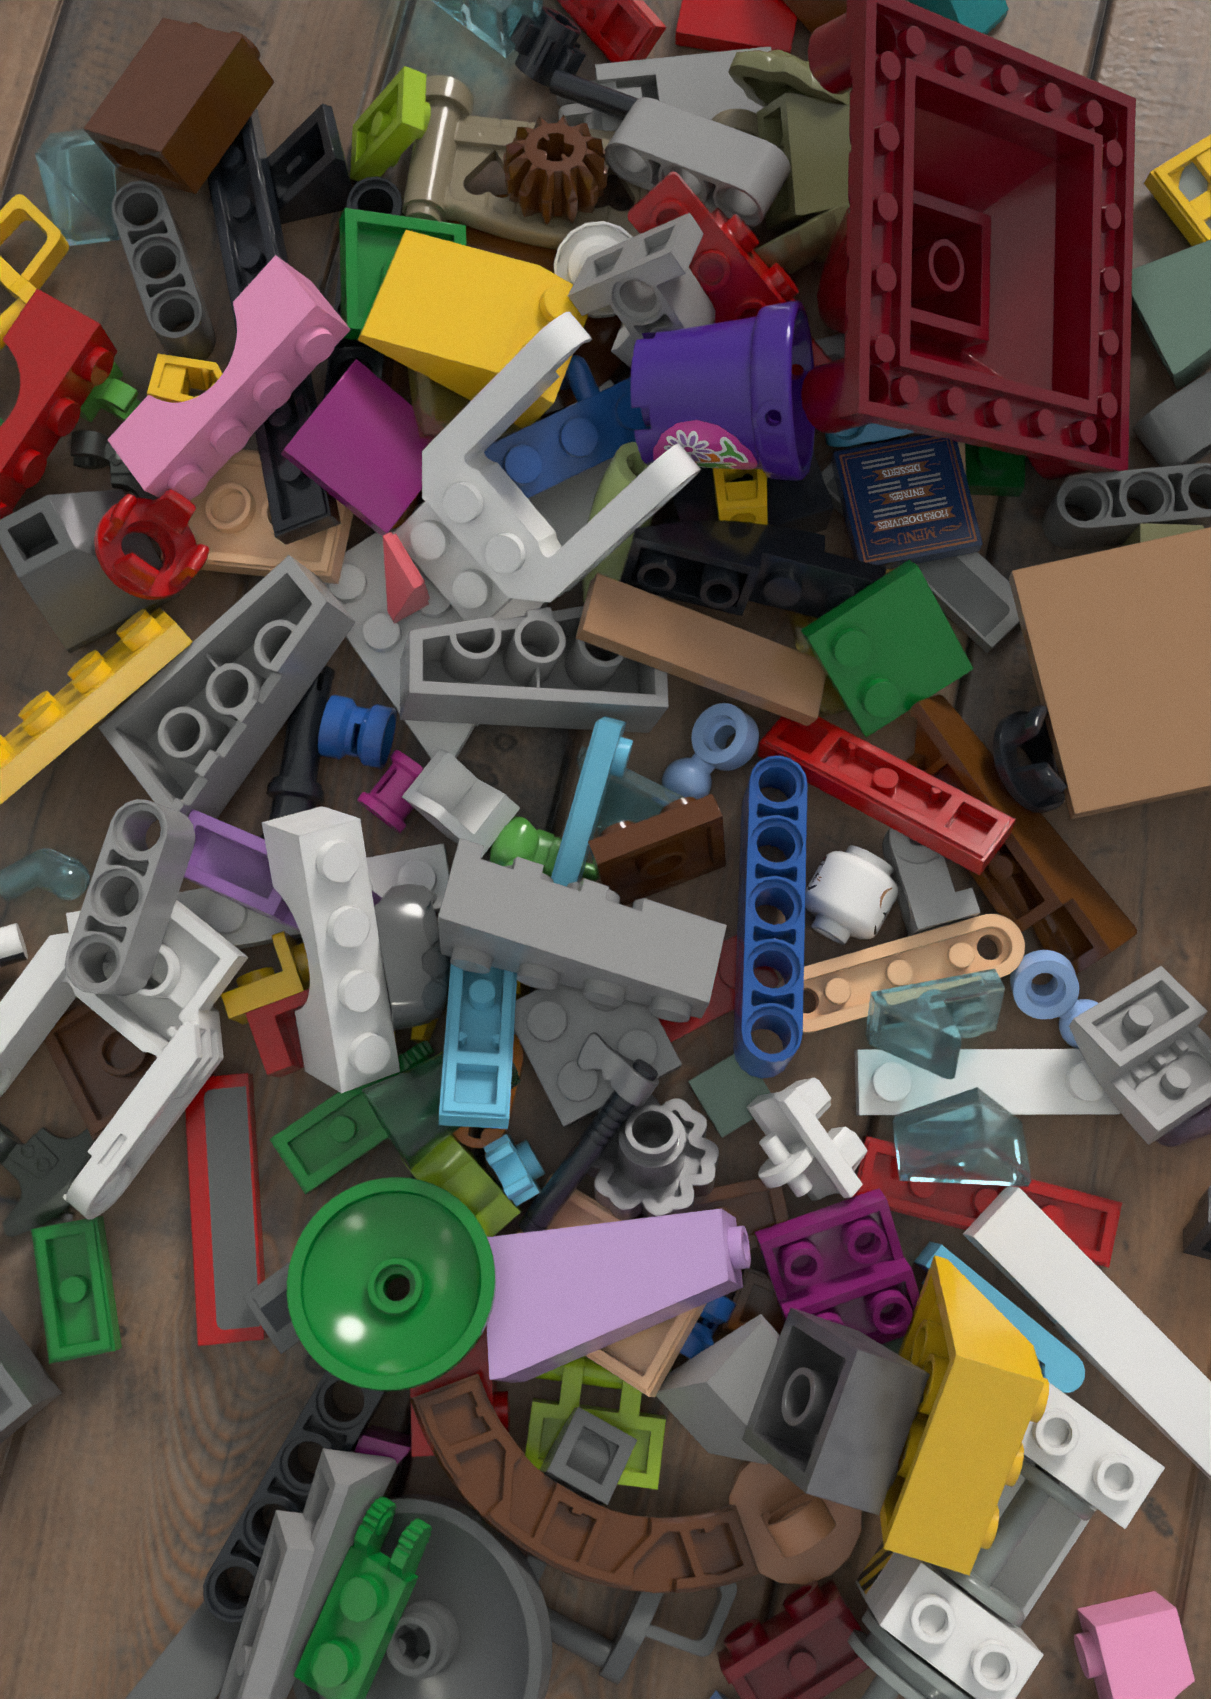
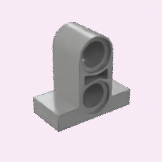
(647, 280)

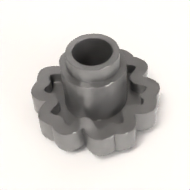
(656, 1162)

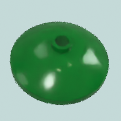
(353, 1255)

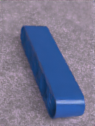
(761, 942)

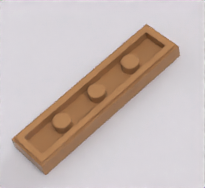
(701, 649)

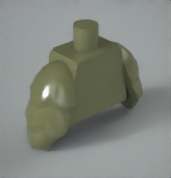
(814, 136)

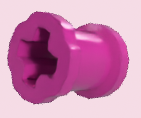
(386, 798)

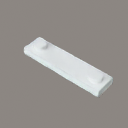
(1015, 1078)

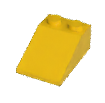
(464, 314)

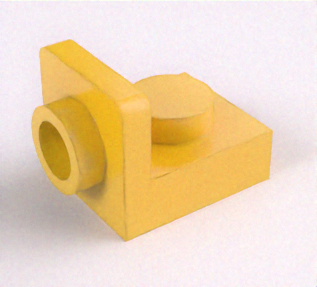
(264, 986)

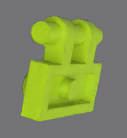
(549, 1417)

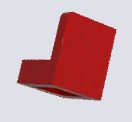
(277, 1034)

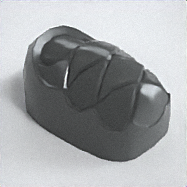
(412, 955)

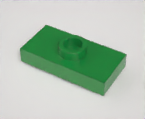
(76, 1289)

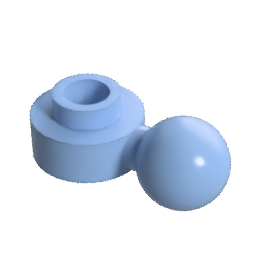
(709, 735)
(1052, 999)

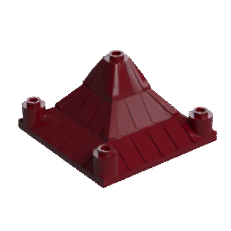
(977, 244)

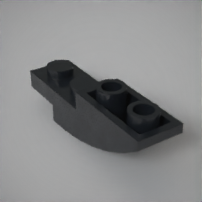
(741, 562)

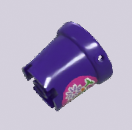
(728, 392)

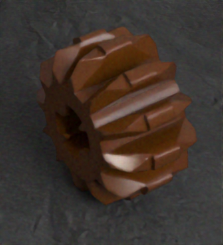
(555, 169)

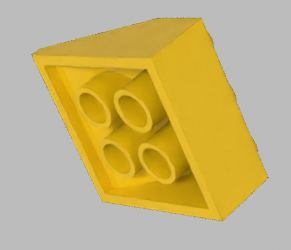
(968, 1426)

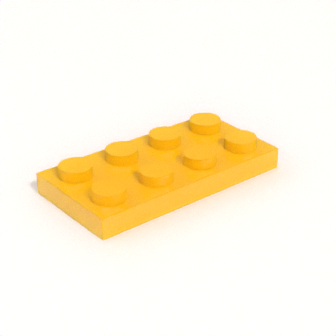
(95, 690)

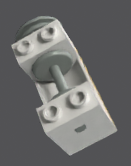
(962, 1633)

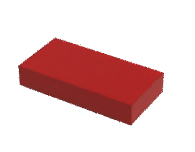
(735, 25)

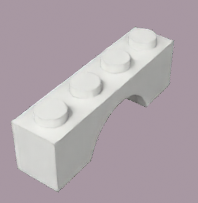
(325, 881)

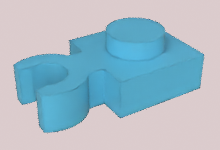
(515, 1167)

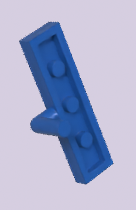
(572, 437)

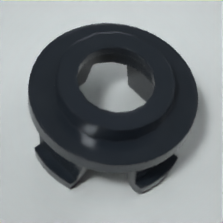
(1035, 785)

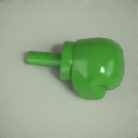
(522, 840)

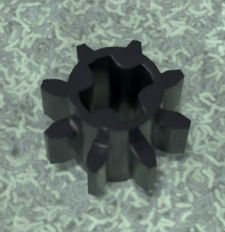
(547, 45)

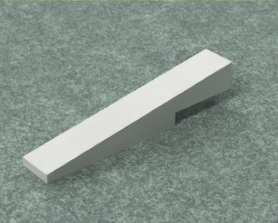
(1098, 1320)

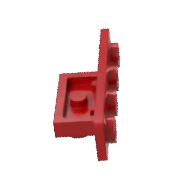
(725, 257)

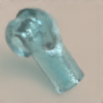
(48, 870)

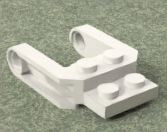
(481, 532)
(166, 1018)

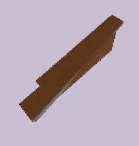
(1034, 872)

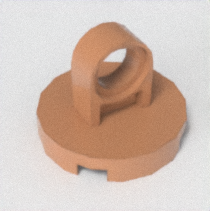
(789, 1531)

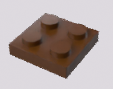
(660, 850)

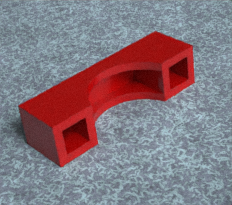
(59, 364)

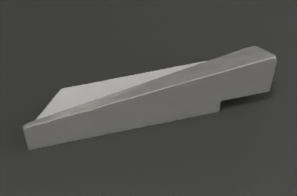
(299, 1572)

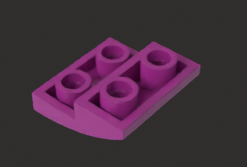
(363, 448)
(843, 1267)

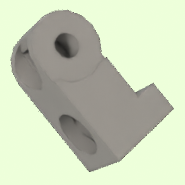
(925, 886)

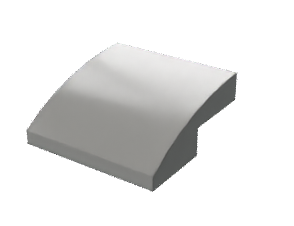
(1149, 1052)

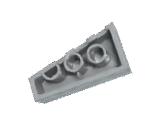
(525, 675)
(229, 692)
(577, 936)

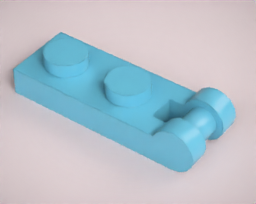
(1056, 1361)

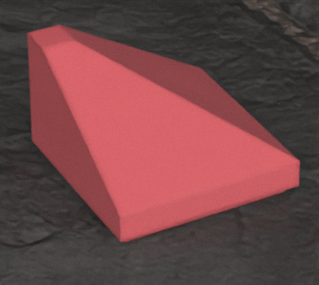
(404, 583)

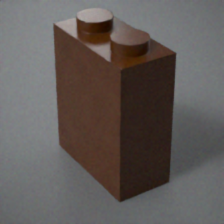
(180, 104)

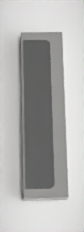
(964, 587)

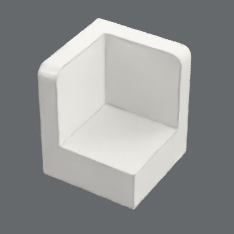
(459, 802)

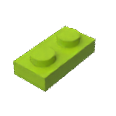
(390, 125)

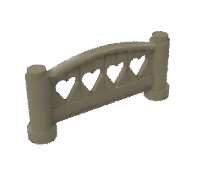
(462, 145)

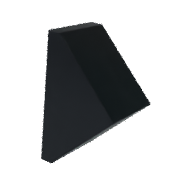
(311, 169)

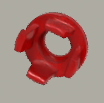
(167, 524)

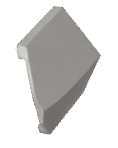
(720, 1387)

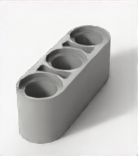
(714, 160)
(103, 916)

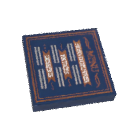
(906, 501)

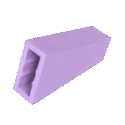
(602, 1282)

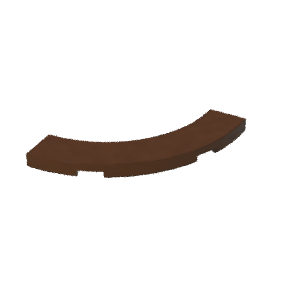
(563, 1527)

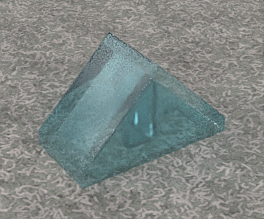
(961, 1142)

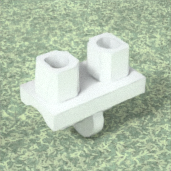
(801, 1148)

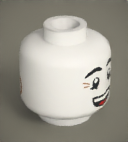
(850, 895)

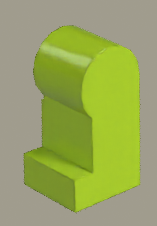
(462, 1175)

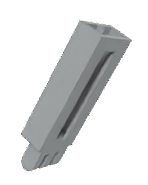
(687, 81)

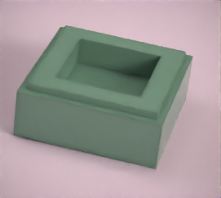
(726, 1093)

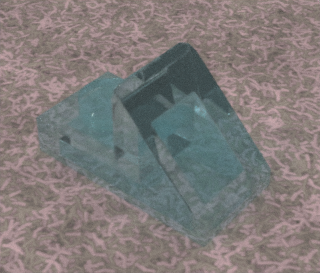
(930, 1017)

